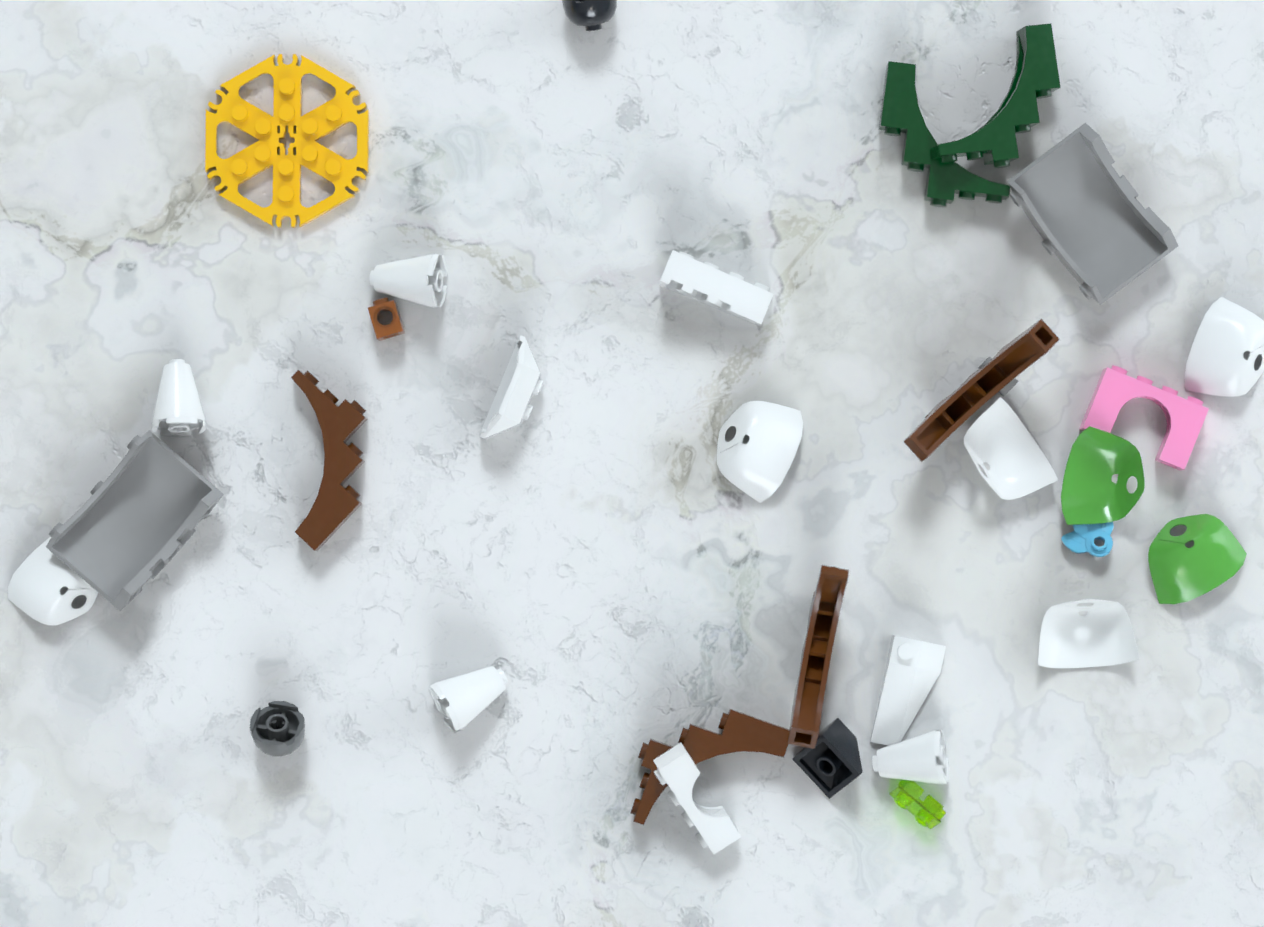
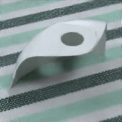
(1218, 350)
(772, 445)
(1010, 450)
(38, 584)
(1085, 641)

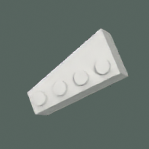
(715, 288)

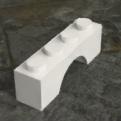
(713, 823)

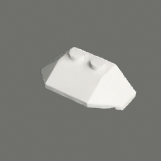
(514, 393)

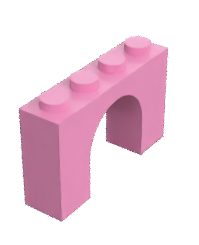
(1182, 415)

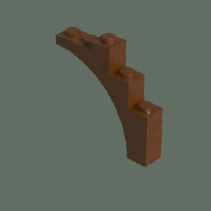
(979, 388)
(341, 461)
(816, 656)
(738, 734)

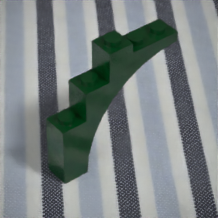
(1033, 79)
(902, 115)

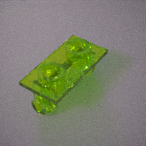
(926, 812)

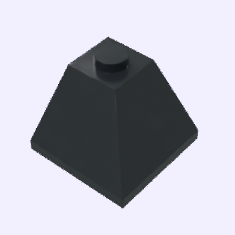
(833, 761)

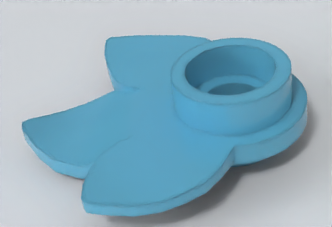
(1083, 538)

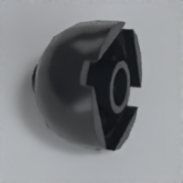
(589, 12)

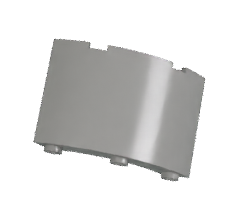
(1090, 215)
(134, 520)

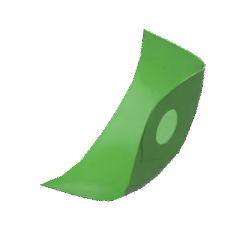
(1087, 486)
(1186, 572)

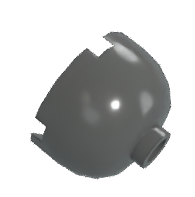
(277, 728)

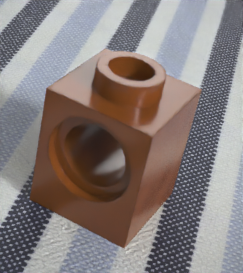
(386, 331)

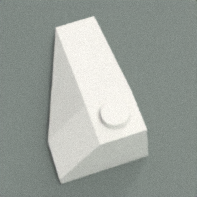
(907, 680)

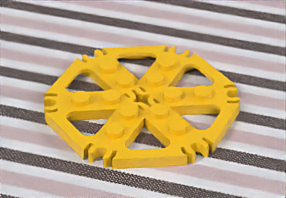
(309, 129)

